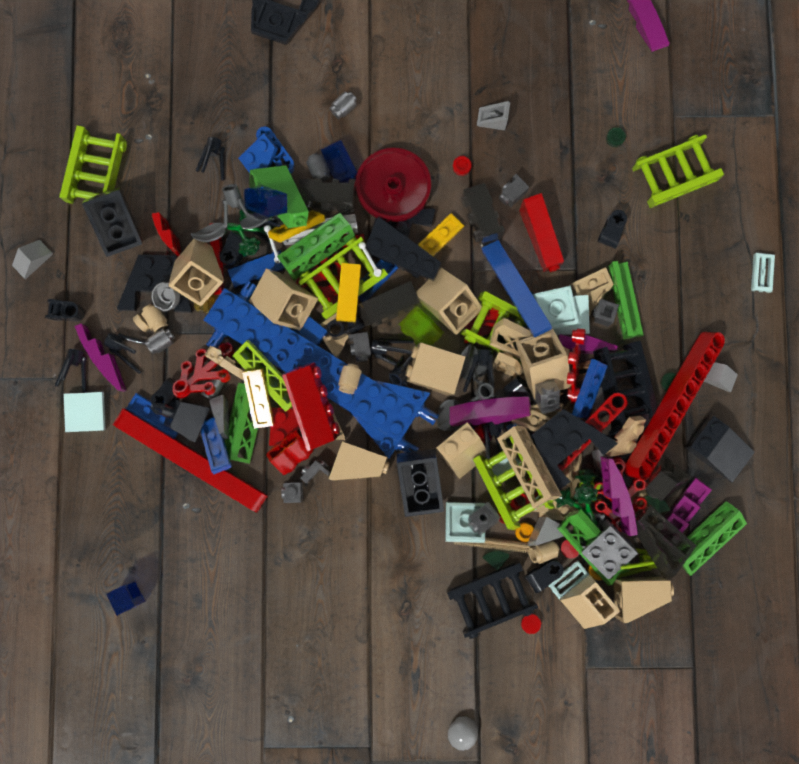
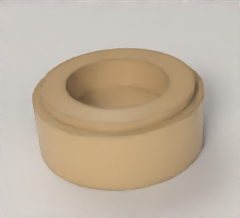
(139, 321)

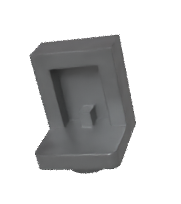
(310, 471)

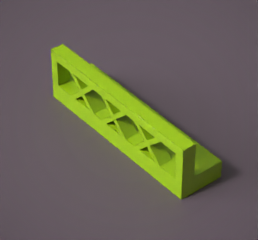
(250, 362)

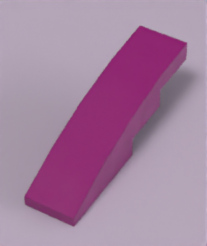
(648, 24)
(590, 345)
(104, 362)
(494, 410)
(615, 488)
(688, 504)

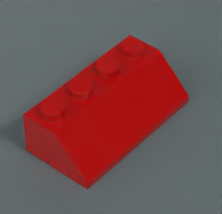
(311, 405)

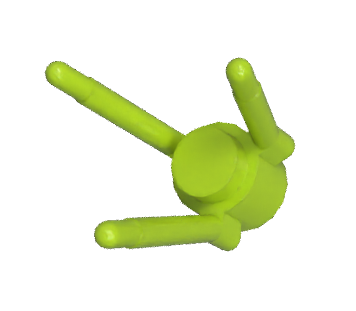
(645, 564)

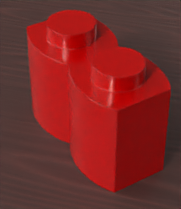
(288, 453)

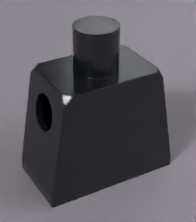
(184, 418)

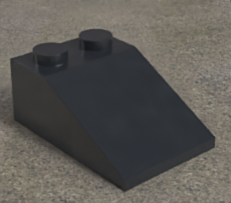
(720, 448)

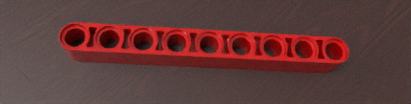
(674, 405)
(592, 420)
(189, 460)

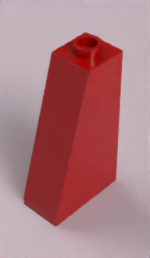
(541, 232)

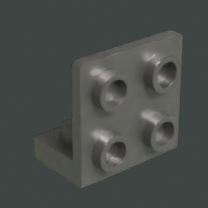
(609, 550)

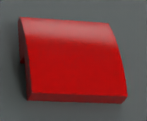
(166, 234)

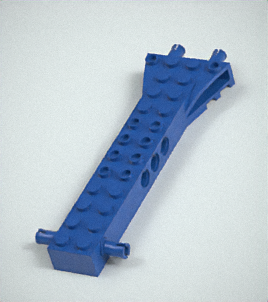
(378, 406)

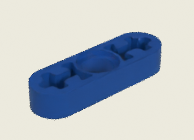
(288, 160)

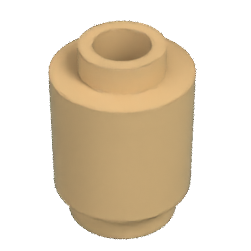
(154, 318)
(349, 378)
(544, 552)

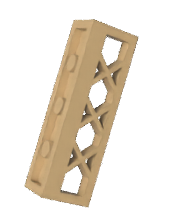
(513, 332)
(531, 462)

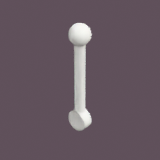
(266, 229)
(377, 272)

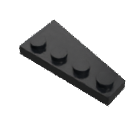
(395, 248)

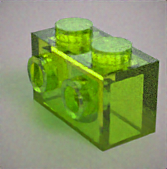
(421, 327)

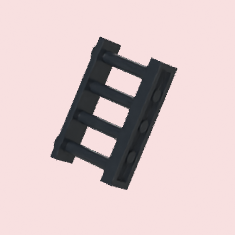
(640, 379)
(476, 587)

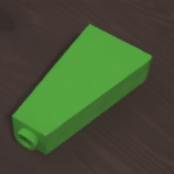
(281, 180)

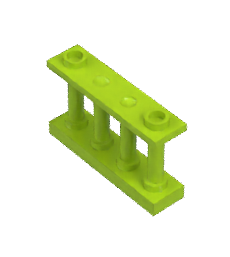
(78, 156)
(676, 189)
(328, 307)
(505, 310)
(501, 498)

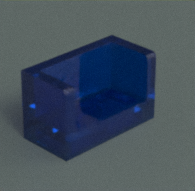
(339, 162)
(265, 201)
(125, 598)

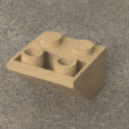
(589, 603)

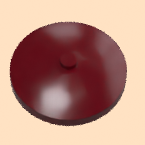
(393, 184)

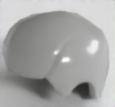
(165, 297)
(463, 733)

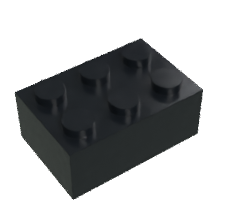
(112, 222)
(420, 482)

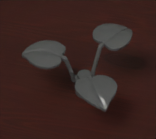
(234, 199)
(482, 392)

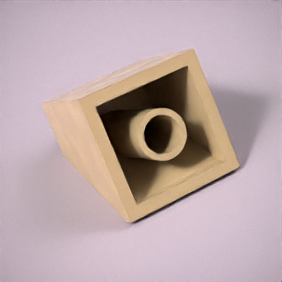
(196, 272)
(283, 300)
(449, 301)
(543, 360)
(435, 369)
(461, 449)
(357, 464)
(640, 596)

